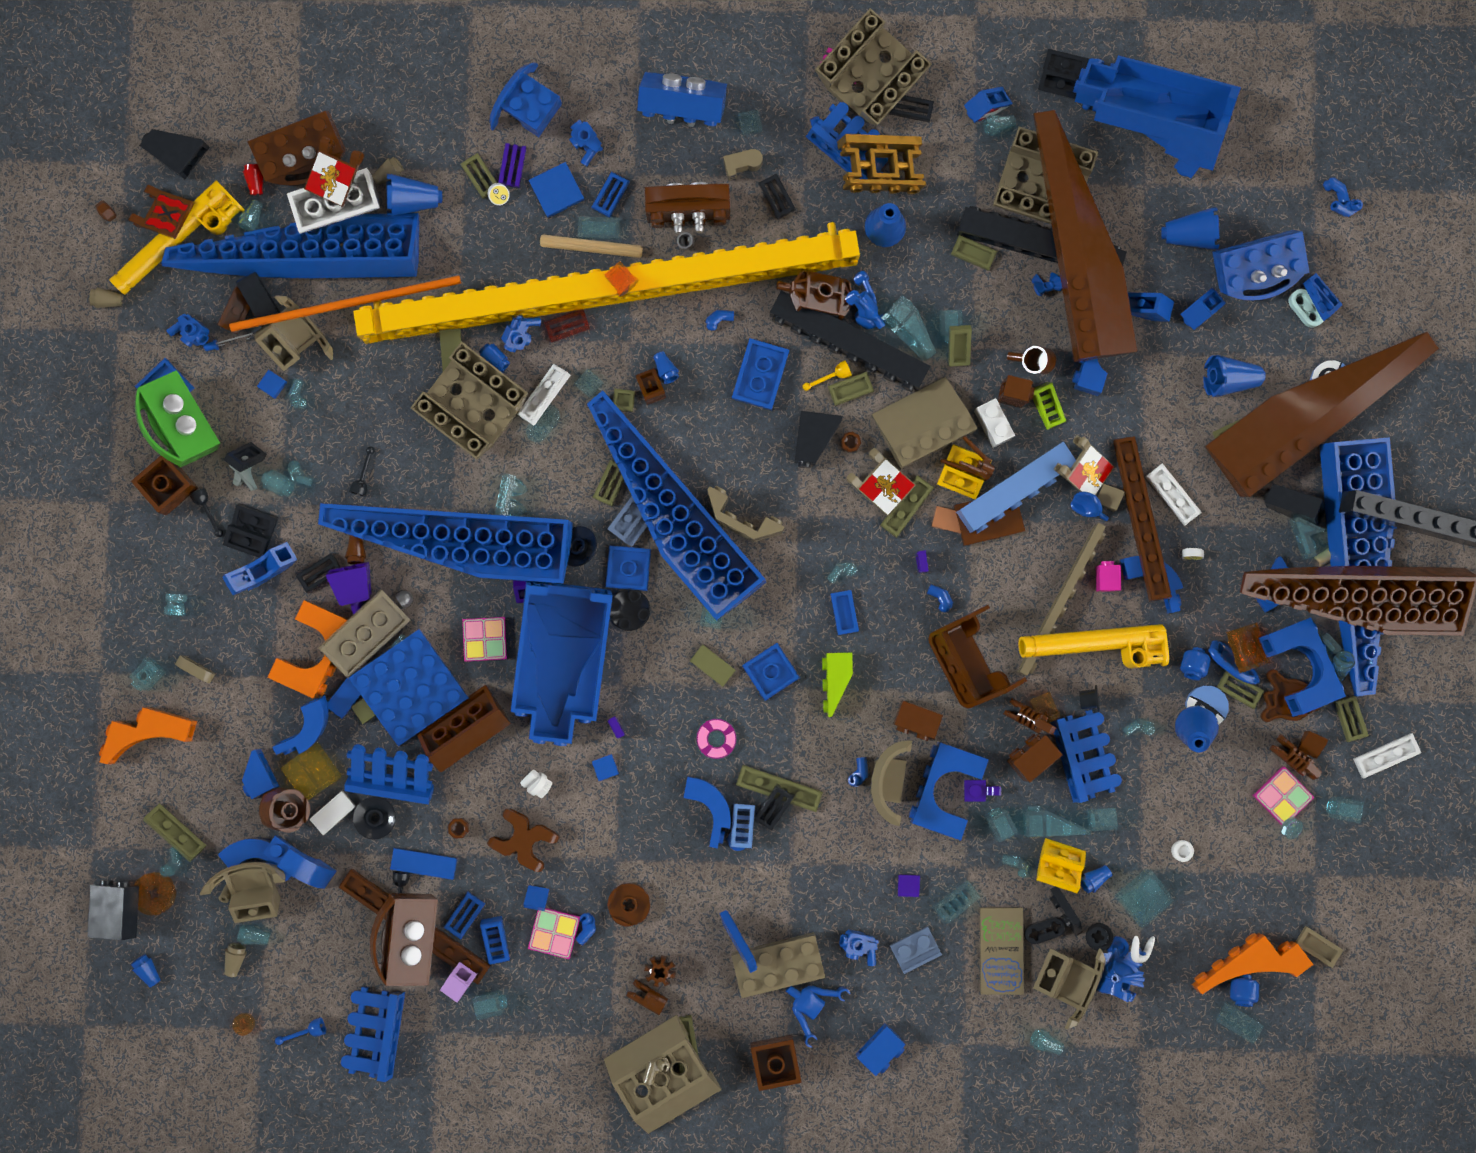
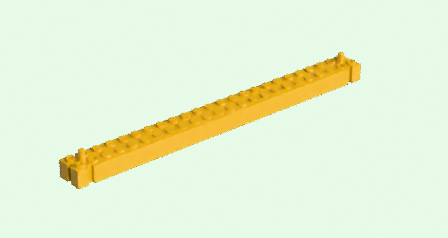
(594, 290)

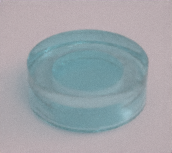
(1291, 828)

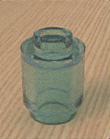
(277, 483)

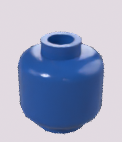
(1195, 663)
(1244, 991)

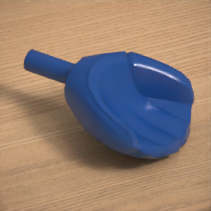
(1088, 505)

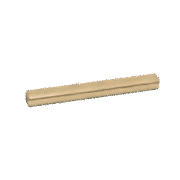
(591, 246)

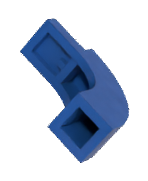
(1132, 569)
(707, 793)
(245, 849)

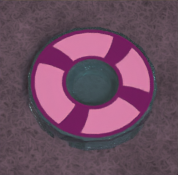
(716, 738)

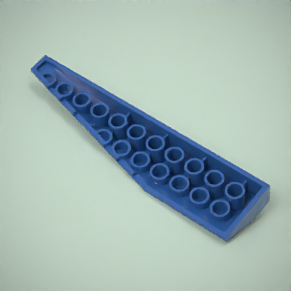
(1366, 468)
(677, 521)
(463, 541)

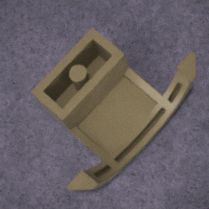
(288, 338)
(888, 780)
(251, 890)
(1070, 981)

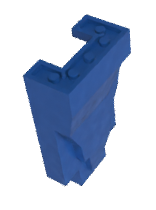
(1167, 105)
(560, 658)

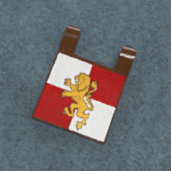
(331, 176)

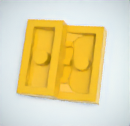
(960, 480)
(1061, 865)

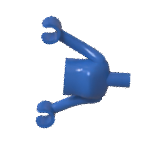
(865, 301)
(810, 1004)

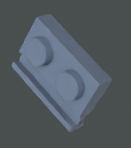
(628, 523)
(915, 950)

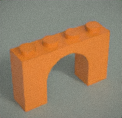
(310, 680)

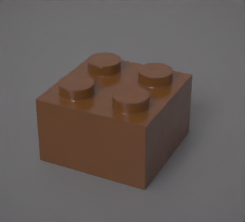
(164, 485)
(1033, 757)
(775, 1062)

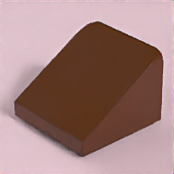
(1312, 744)

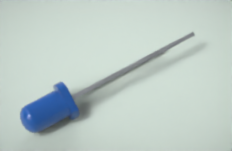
(214, 345)

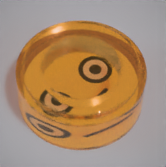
(243, 1024)

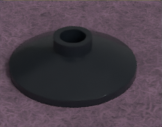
(582, 537)
(366, 825)

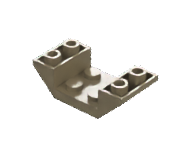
(768, 529)

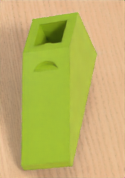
(838, 674)

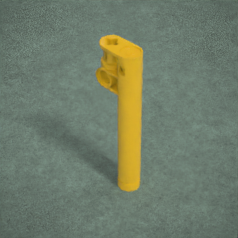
(211, 205)
(1138, 640)

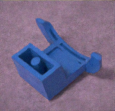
(526, 101)

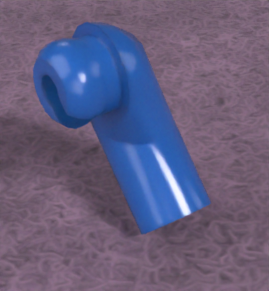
(1338, 187)
(718, 316)
(860, 774)

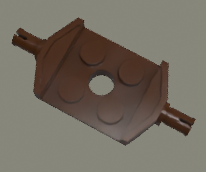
(806, 293)

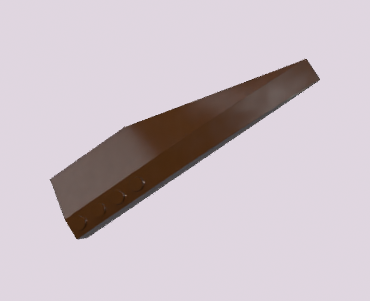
(1308, 414)

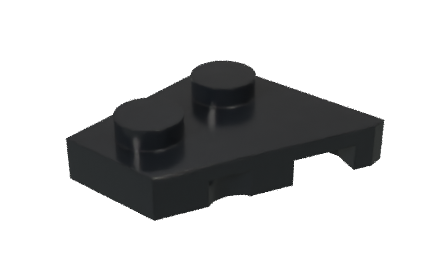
(1069, 916)

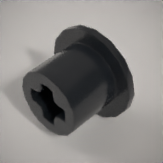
(1090, 699)
(1099, 936)

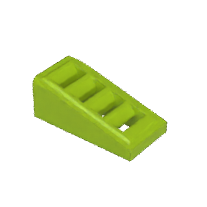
(1055, 402)

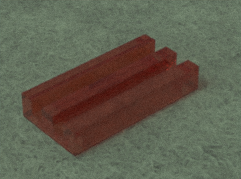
(569, 333)

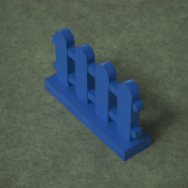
(826, 138)
(1074, 769)
(387, 785)
(387, 1045)

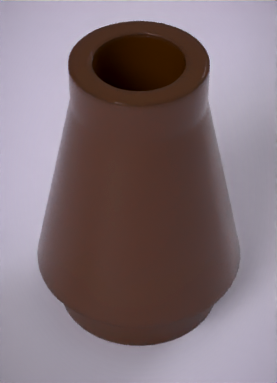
(355, 551)

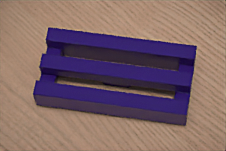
(515, 148)

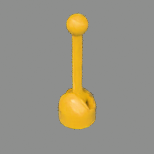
(841, 370)

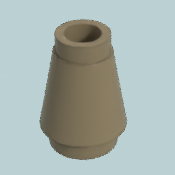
(390, 166)
(104, 298)
(234, 958)

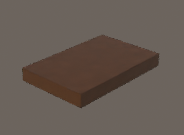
(1008, 525)

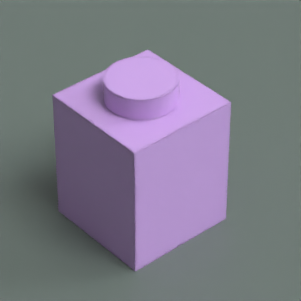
(458, 982)

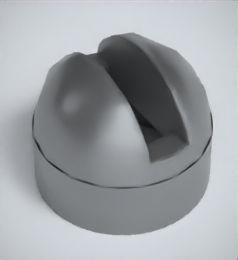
(682, 243)
(404, 598)

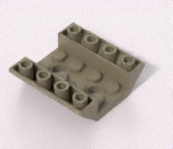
(858, 61)
(1031, 197)
(463, 415)
(671, 1091)

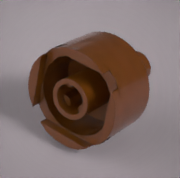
(273, 814)

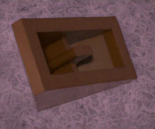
(650, 386)

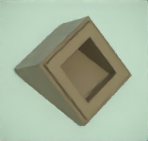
(1110, 497)

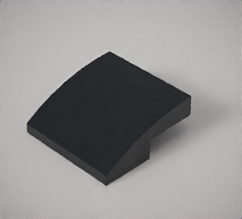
(1061, 73)
(248, 540)

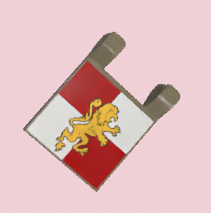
(1088, 470)
(884, 485)

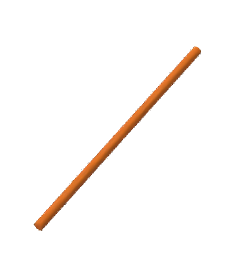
(345, 303)

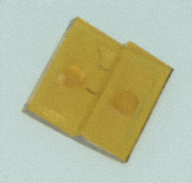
(311, 771)

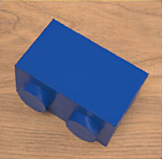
(881, 1050)

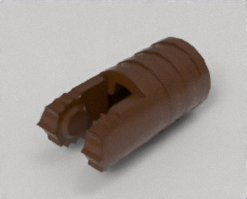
(653, 1000)

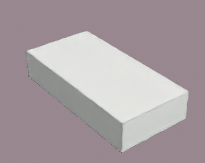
(332, 812)

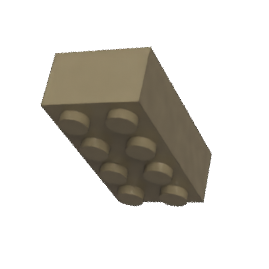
(779, 965)

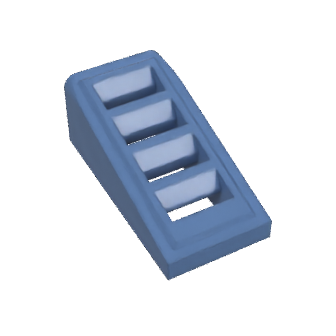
(741, 807)

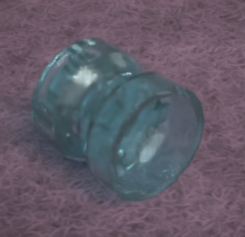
(176, 610)

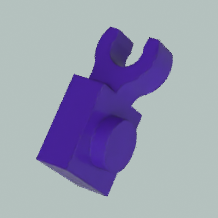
(977, 790)

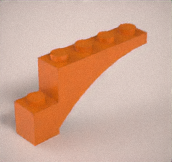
(1254, 957)

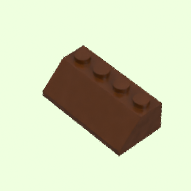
(463, 729)

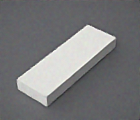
(543, 394)
(1173, 494)
(1387, 755)

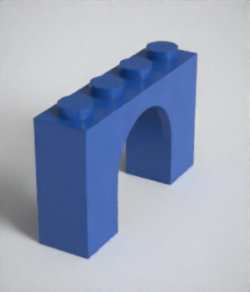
(1324, 684)
(944, 760)

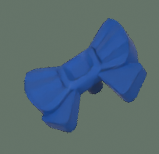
(1053, 284)

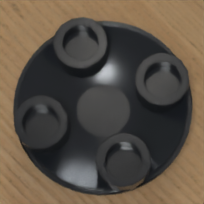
(629, 609)

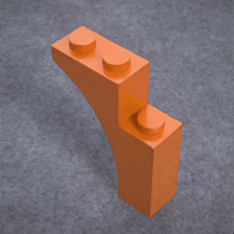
(151, 724)

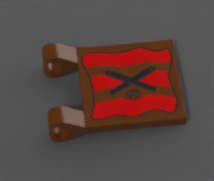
(165, 214)

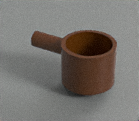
(1035, 359)

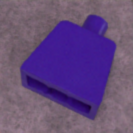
(351, 584)

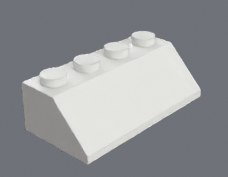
(315, 212)

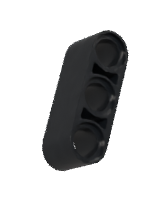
(257, 295)

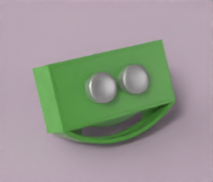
(174, 420)

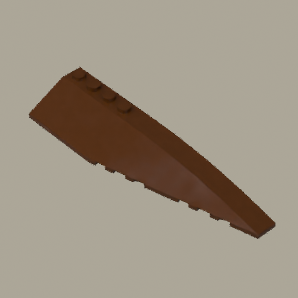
(1086, 257)
(1373, 596)

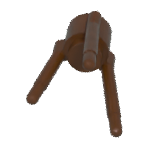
(981, 469)

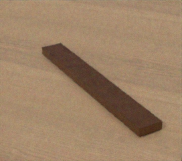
(1142, 519)
(443, 945)

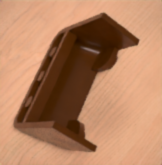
(965, 664)

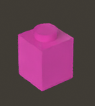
(1108, 577)

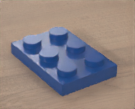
(760, 374)

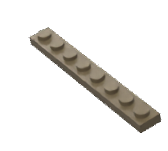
(1066, 592)

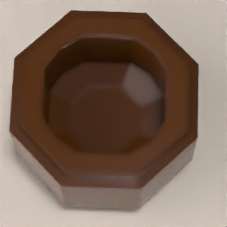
(105, 211)
(850, 442)
(458, 828)

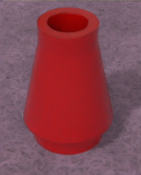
(254, 179)

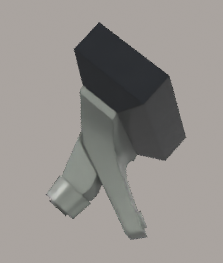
(241, 462)

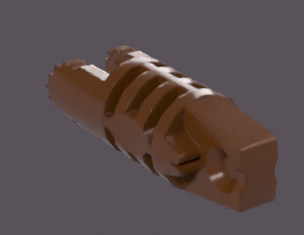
(1030, 718)
(1296, 758)

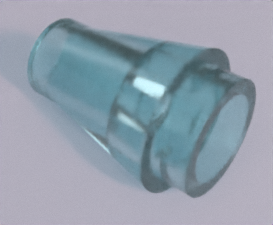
(998, 123)
(250, 217)
(1343, 663)
(252, 936)
(1045, 1042)

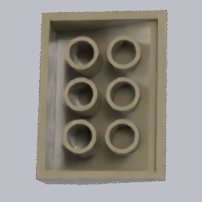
(924, 422)

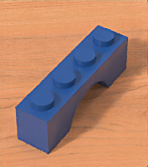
(1090, 377)

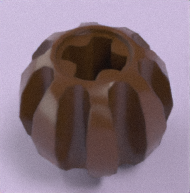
(661, 977)

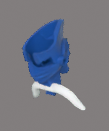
(1124, 971)

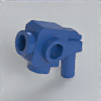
(585, 137)
(191, 330)
(516, 333)
(857, 944)

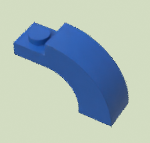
(261, 570)
(315, 722)
(299, 865)

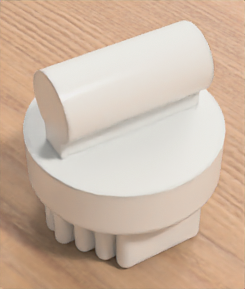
(536, 783)

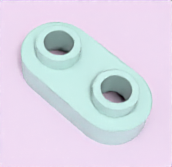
(1305, 309)

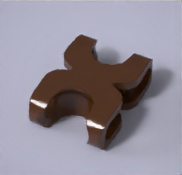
(523, 840)

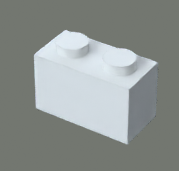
(994, 423)

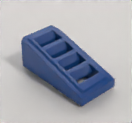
(493, 922)

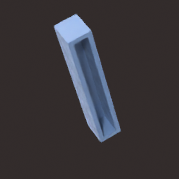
(1015, 488)

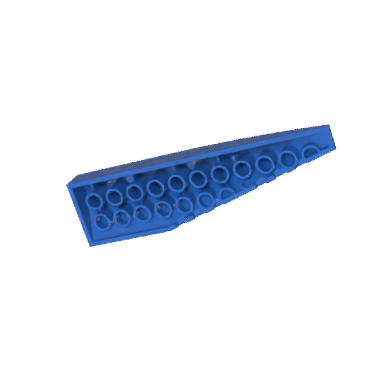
(371, 248)

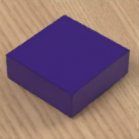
(921, 560)
(616, 727)
(908, 885)

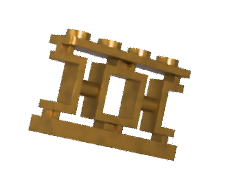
(883, 147)

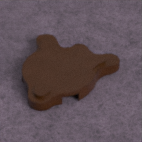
(1275, 702)

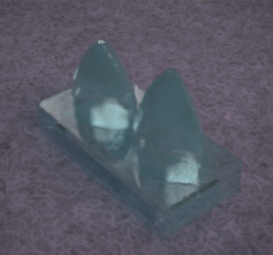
(510, 487)

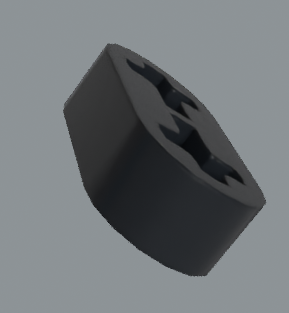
(1046, 935)

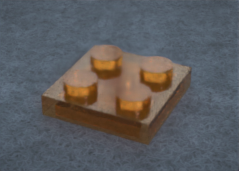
(1247, 647)

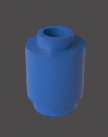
(494, 356)

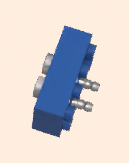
(682, 97)
(1261, 265)

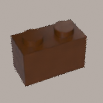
(1015, 391)
(917, 720)

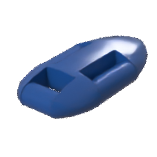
(1223, 656)

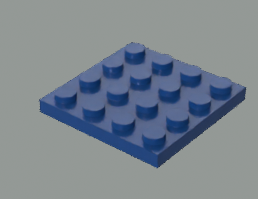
(408, 687)

